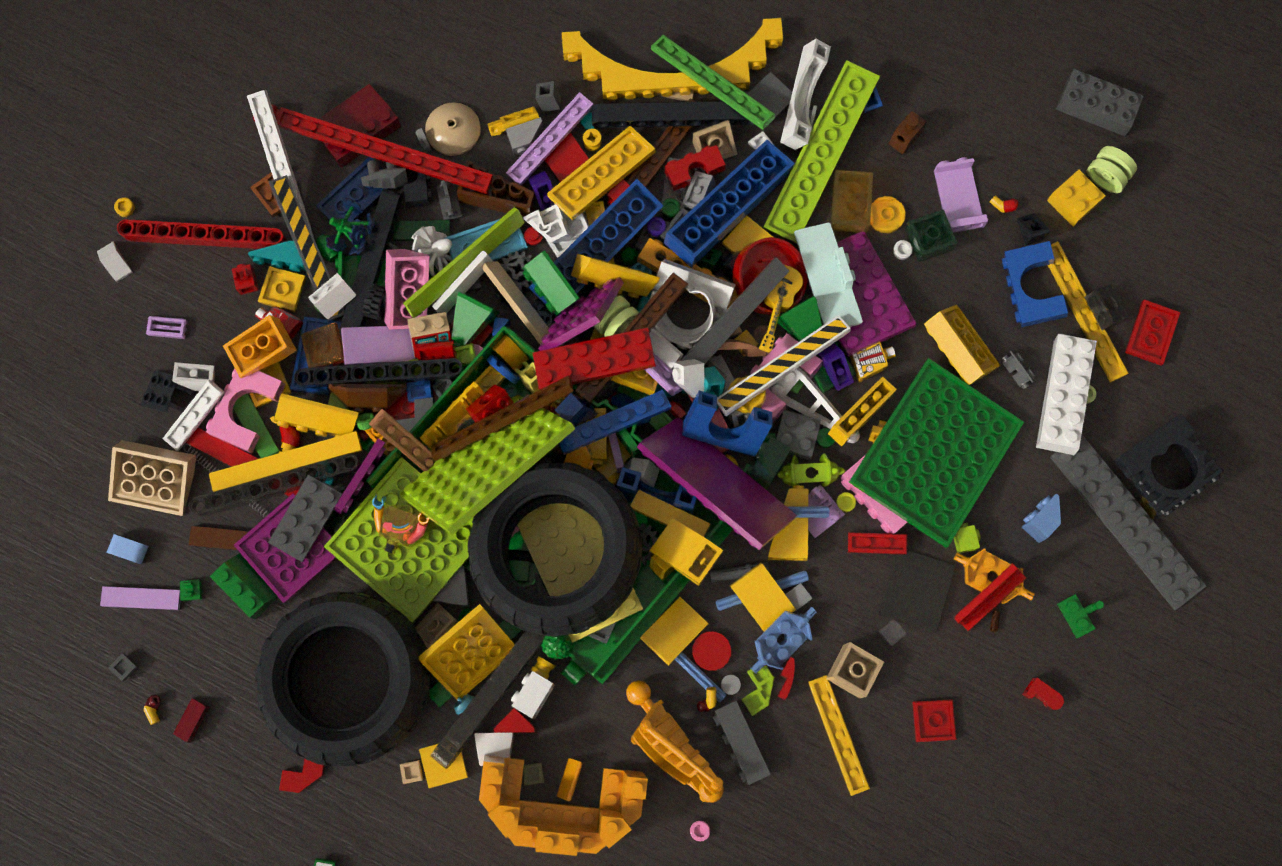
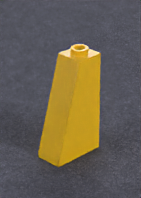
(792, 541)

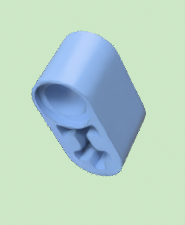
(127, 549)

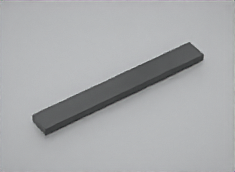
(737, 312)

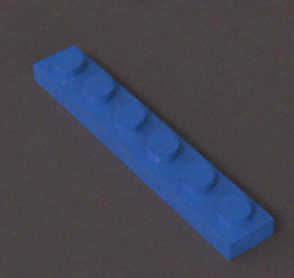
(615, 421)

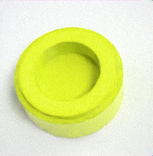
(846, 502)

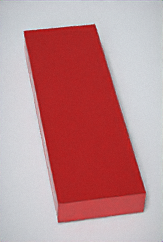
(877, 543)

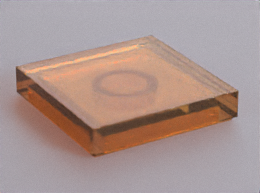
(323, 346)

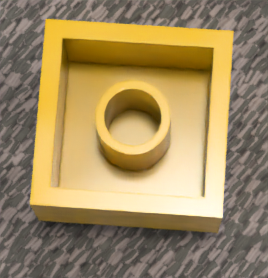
(1076, 198)

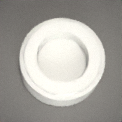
(902, 250)

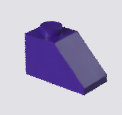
(541, 186)
(836, 366)

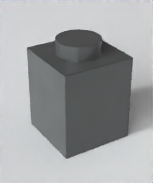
(548, 96)

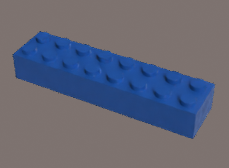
(728, 203)
(609, 231)

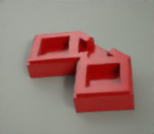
(298, 781)

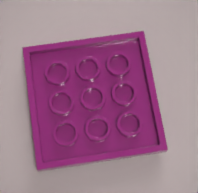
(582, 314)
(363, 473)
(278, 569)

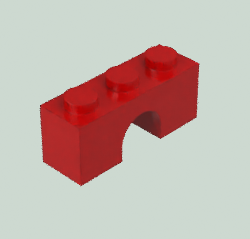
(707, 159)

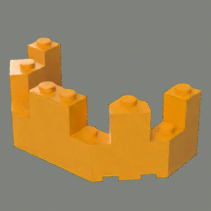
(560, 826)

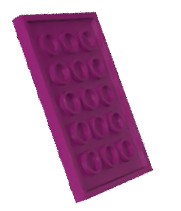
(876, 295)

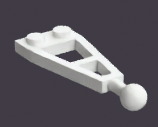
(785, 384)

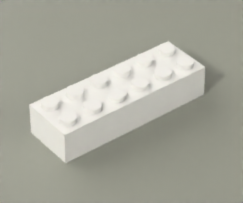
(1066, 394)

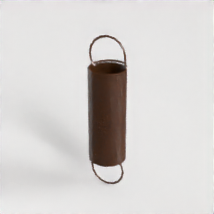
(995, 621)

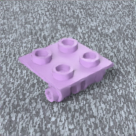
(820, 497)

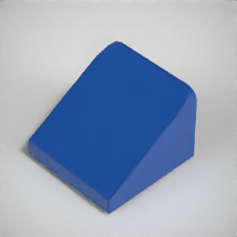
(499, 323)

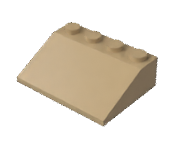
(151, 477)

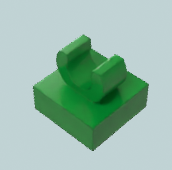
(190, 590)

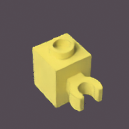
(528, 377)

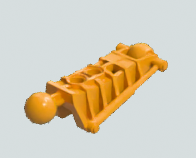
(669, 746)

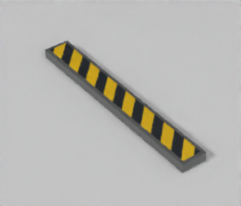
(301, 235)

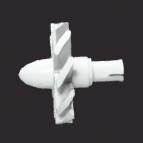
(433, 244)

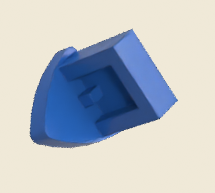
(419, 390)

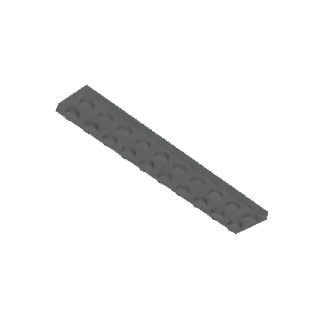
(1130, 524)

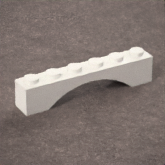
(797, 123)

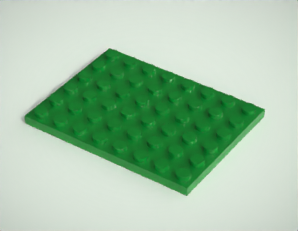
(936, 452)

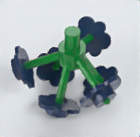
(351, 228)

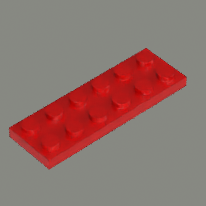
(595, 358)

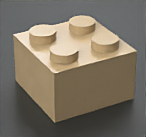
(855, 670)

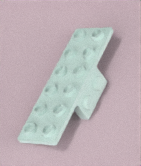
(828, 274)

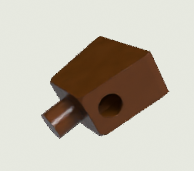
(910, 130)

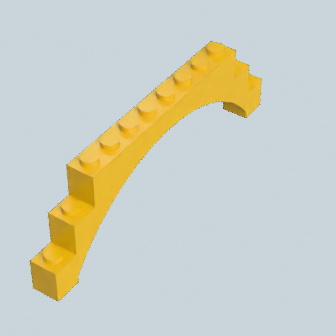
(629, 83)

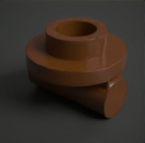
(759, 333)

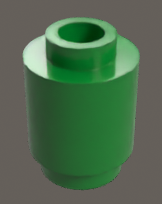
(327, 253)

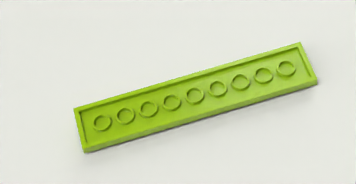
(822, 152)

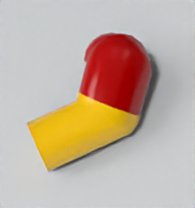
(1004, 206)

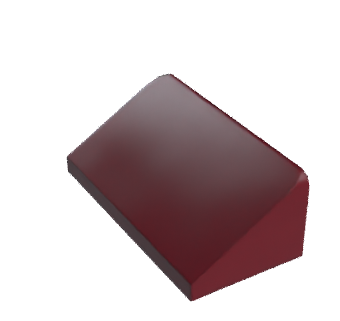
(191, 720)

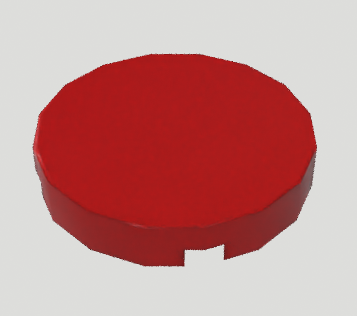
(711, 651)

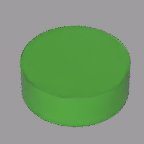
(364, 420)

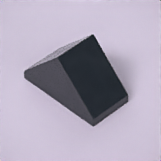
(1032, 229)

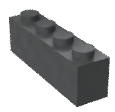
(741, 742)

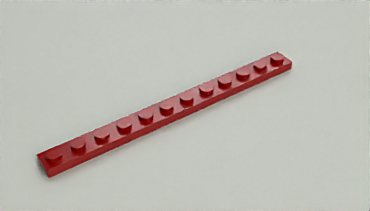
(384, 150)

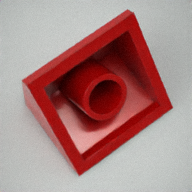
(515, 723)

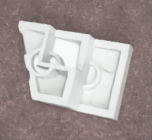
(556, 224)

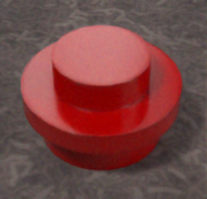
(532, 236)

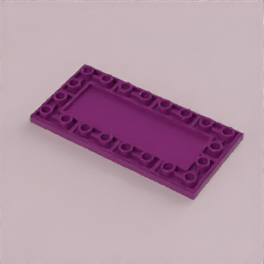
(718, 484)

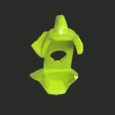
(795, 473)

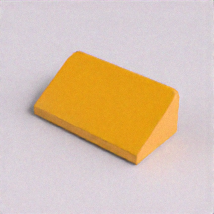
(569, 779)

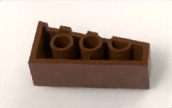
(501, 195)

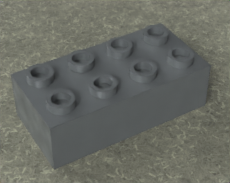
(1099, 102)

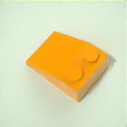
(259, 346)

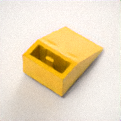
(686, 551)

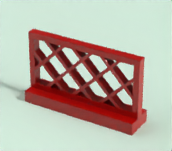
(990, 597)

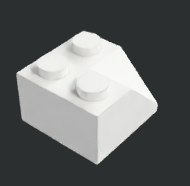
(532, 695)

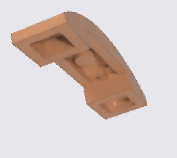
(747, 348)

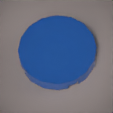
(503, 369)

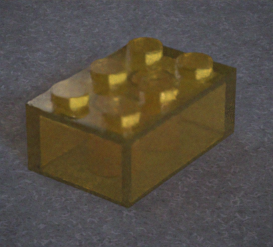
(851, 201)

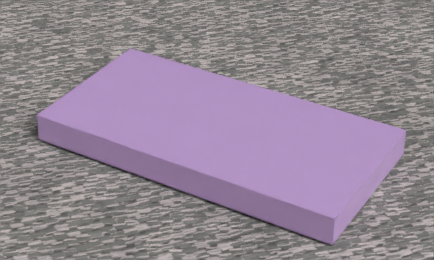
(376, 345)

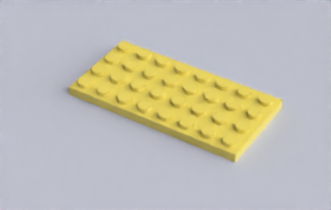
(567, 553)

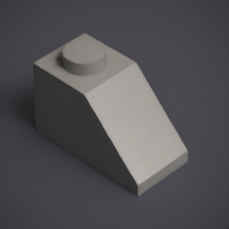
(524, 135)

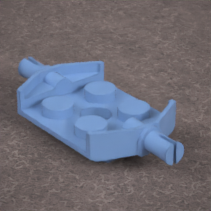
(796, 632)

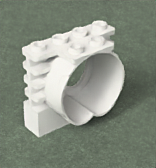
(714, 289)

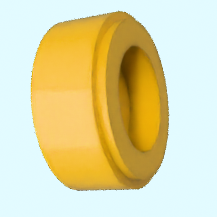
(124, 207)

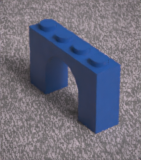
(1031, 310)
(743, 439)
(630, 482)

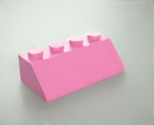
(404, 276)

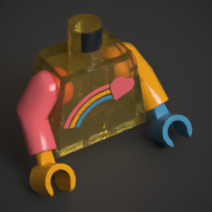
(397, 525)

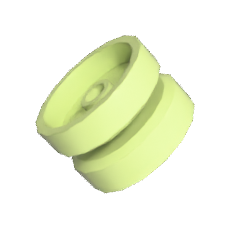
(1112, 169)
(617, 317)

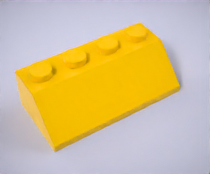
(600, 271)
(961, 344)
(314, 416)

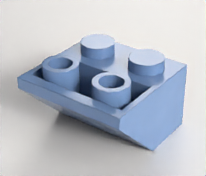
(1045, 520)

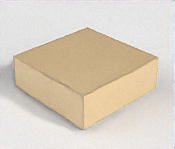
(411, 772)

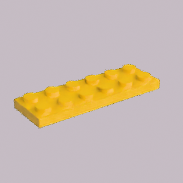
(601, 172)

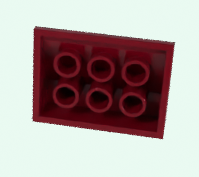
(362, 113)

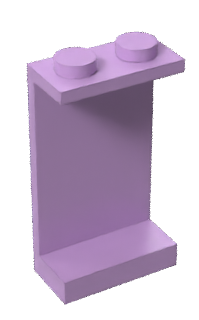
(959, 194)

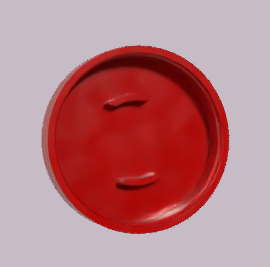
(757, 256)

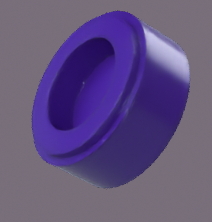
(656, 226)

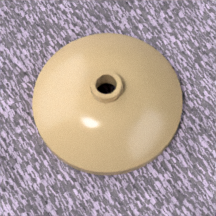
(457, 138)

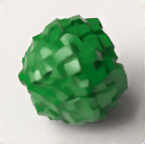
(557, 646)

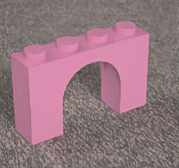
(810, 367)
(223, 423)
(889, 521)

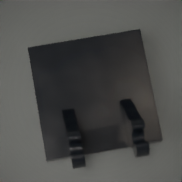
(161, 391)

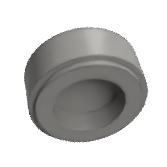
(730, 684)

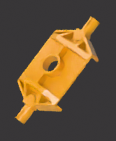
(980, 565)

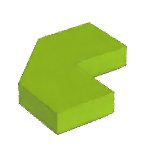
(761, 696)

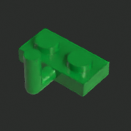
(1077, 616)

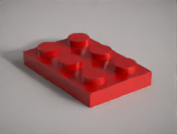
(1152, 332)

